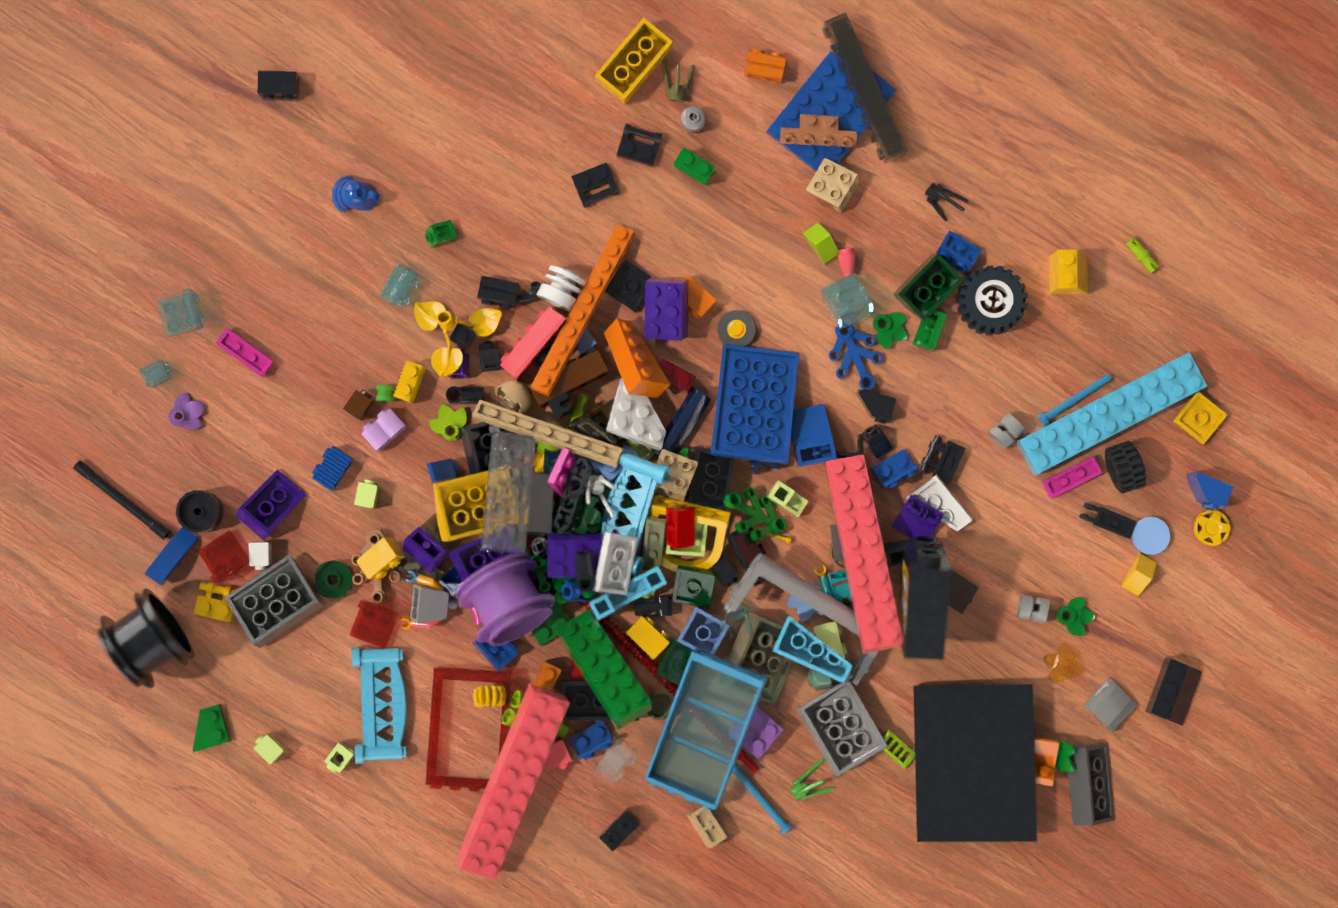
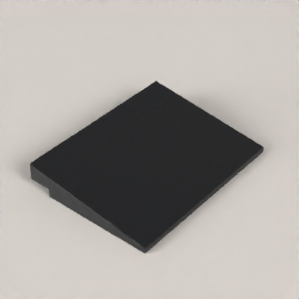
(975, 763)

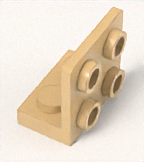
(833, 184)
(680, 478)

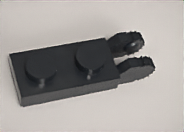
(1109, 521)

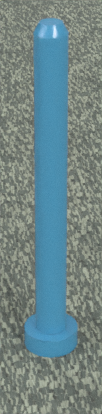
(1044, 418)
(762, 800)

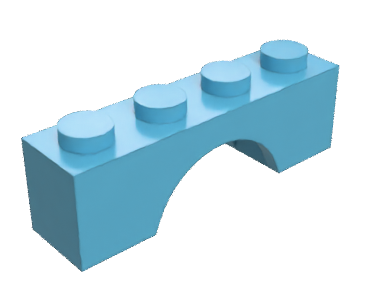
(637, 587)

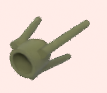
(676, 92)

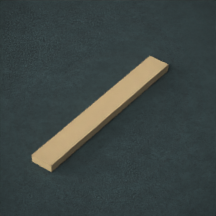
(548, 433)

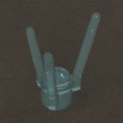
(737, 615)

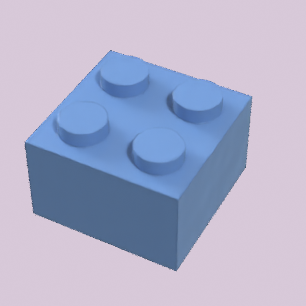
(702, 632)

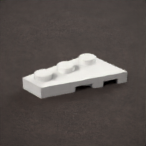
(941, 498)

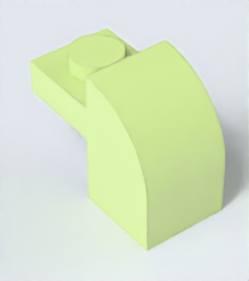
(787, 498)

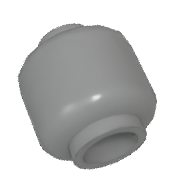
(694, 125)

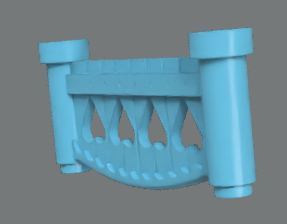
(648, 476)
(374, 746)

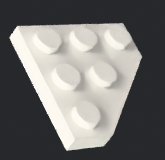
(635, 419)

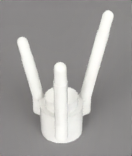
(596, 486)

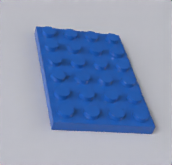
(824, 95)
(755, 404)

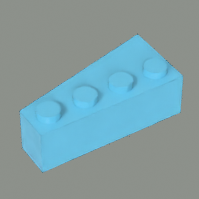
(806, 649)

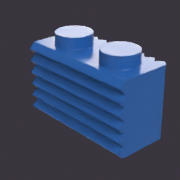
(332, 468)

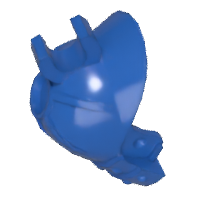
(354, 194)

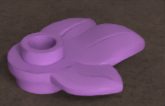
(189, 410)

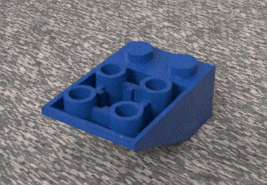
(812, 436)

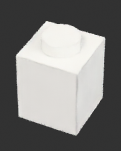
(260, 555)

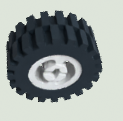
(971, 297)

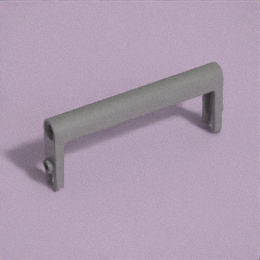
(807, 593)

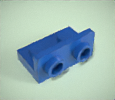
(958, 252)
(591, 739)

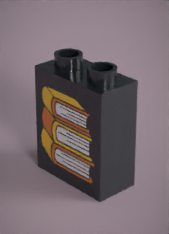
(924, 598)

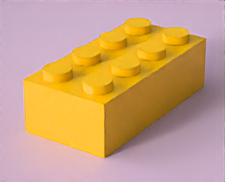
(634, 61)

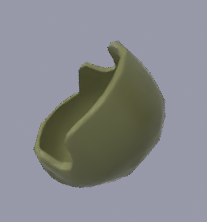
(660, 705)

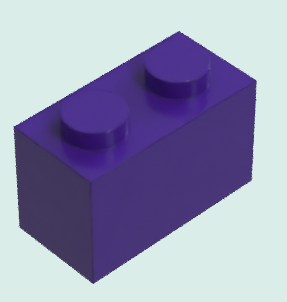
(424, 550)

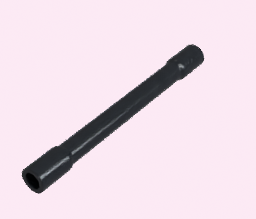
(89, 474)

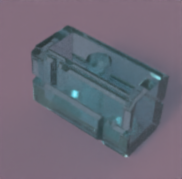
(399, 286)

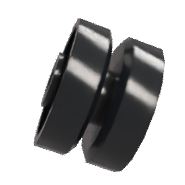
(188, 509)

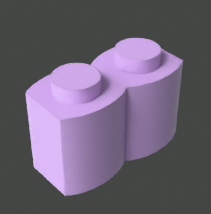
(383, 429)

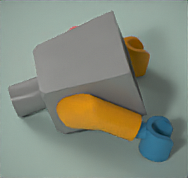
(428, 602)

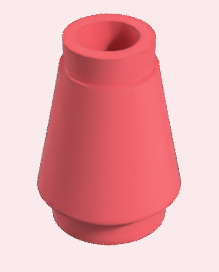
(847, 261)

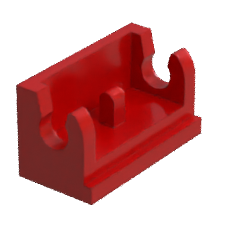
(680, 526)

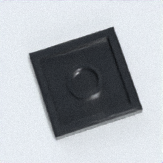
(628, 286)

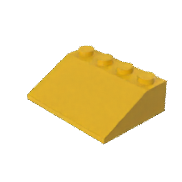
(461, 506)

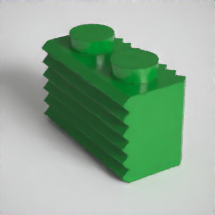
(694, 166)

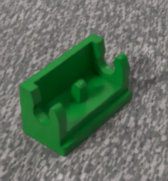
(929, 331)

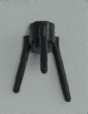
(936, 191)

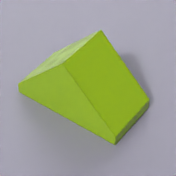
(821, 243)

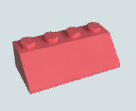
(537, 339)

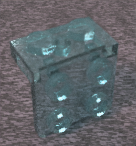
(181, 313)

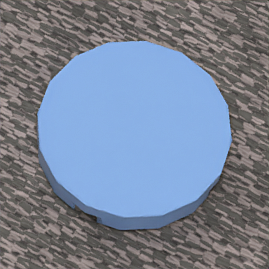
(1150, 535)

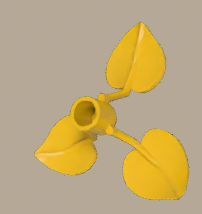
(432, 313)

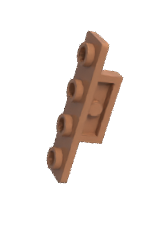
(818, 131)

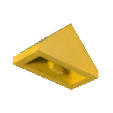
(1139, 574)

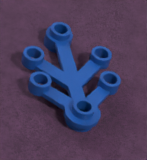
(854, 352)

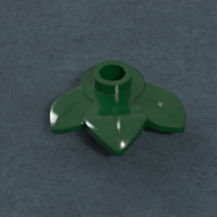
(587, 514)

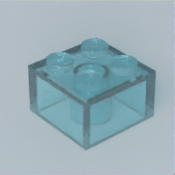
(847, 301)

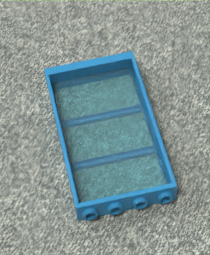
(705, 729)

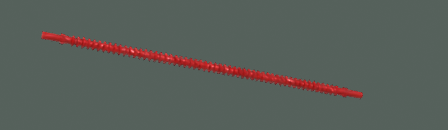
(645, 660)

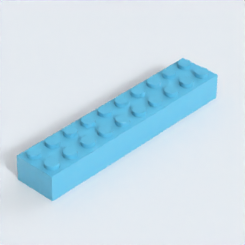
(1111, 413)

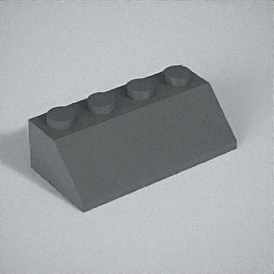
(1091, 785)

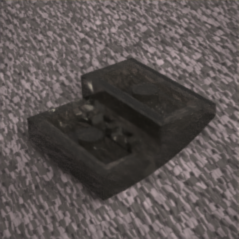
(589, 428)

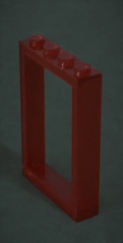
(439, 674)

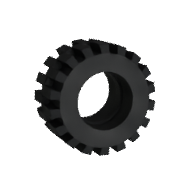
(1125, 467)

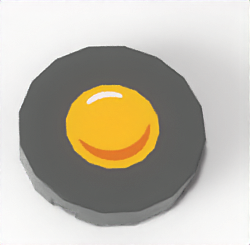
(736, 328)

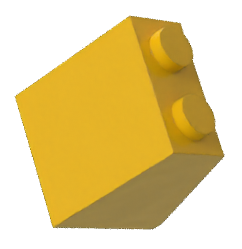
(1068, 272)

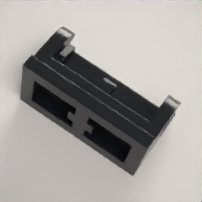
(559, 407)

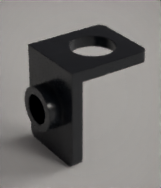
(859, 449)

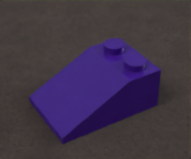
(270, 505)
(471, 558)

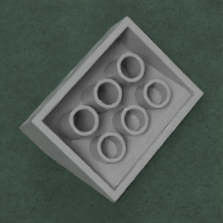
(841, 727)

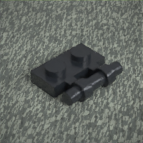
(948, 461)

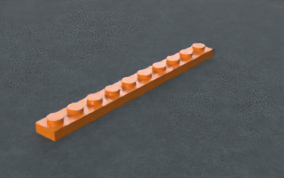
(582, 310)

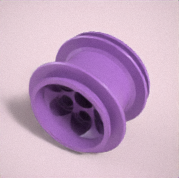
(505, 599)

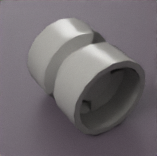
(1006, 431)
(1027, 604)

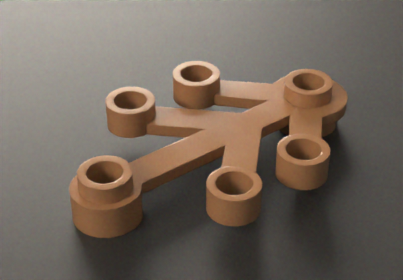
(377, 583)

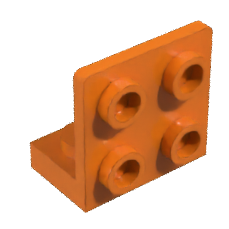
(1045, 760)

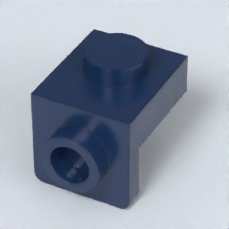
(755, 465)

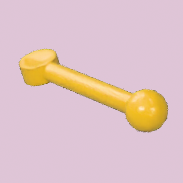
(788, 540)

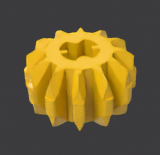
(489, 696)

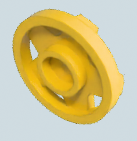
(1211, 527)

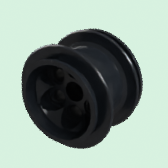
(144, 640)

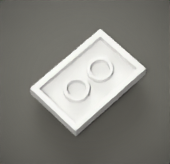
(615, 563)

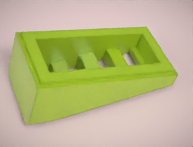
(887, 734)

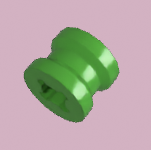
(385, 393)

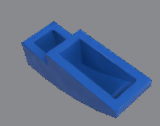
(171, 556)

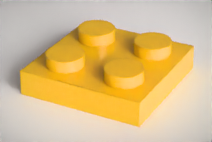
(1199, 417)

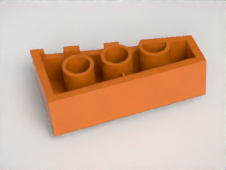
(635, 361)

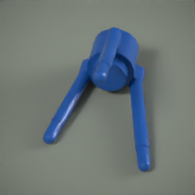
(571, 592)

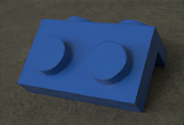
(499, 655)

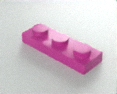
(244, 352)
(1071, 477)

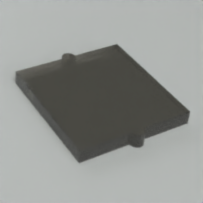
(960, 592)

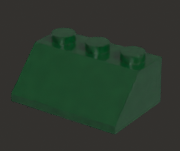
(928, 286)

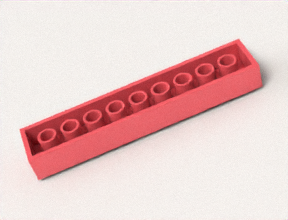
(863, 554)
(512, 781)

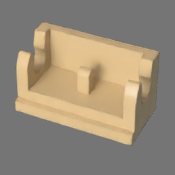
(706, 827)

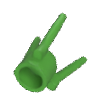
(801, 790)

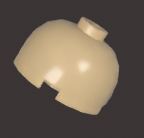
(515, 395)

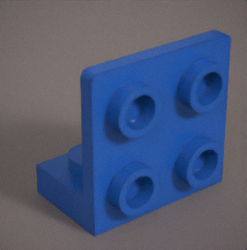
(893, 468)

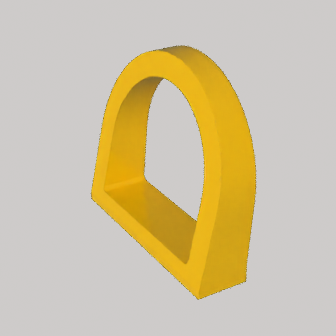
(702, 515)

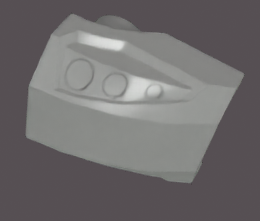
(1110, 704)

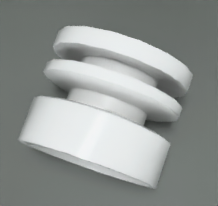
(561, 288)

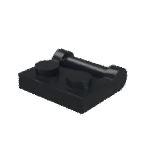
(638, 151)
(593, 179)

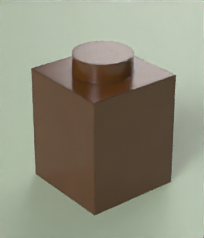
(359, 404)

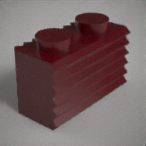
(677, 376)

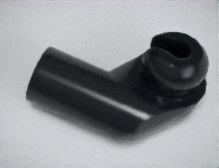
(531, 295)

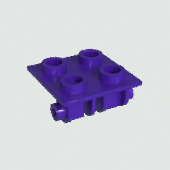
(917, 518)

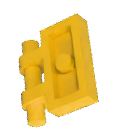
(211, 607)

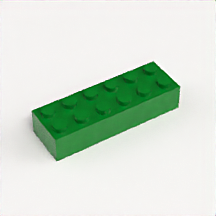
(604, 669)

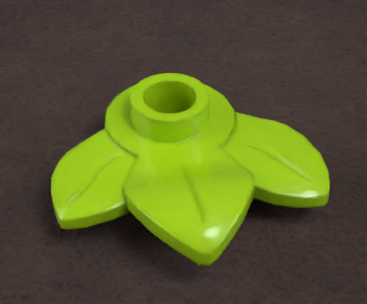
(449, 419)

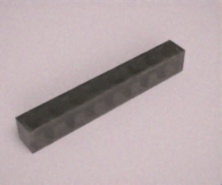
(864, 87)

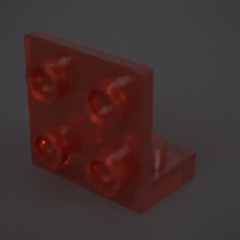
(224, 556)
(374, 623)

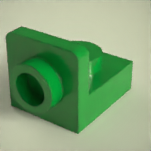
(440, 233)

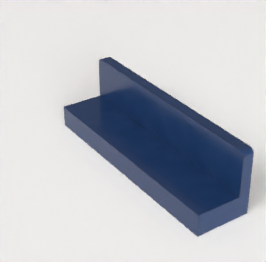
(684, 421)

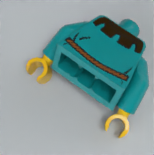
(836, 586)

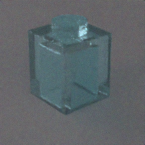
(156, 373)

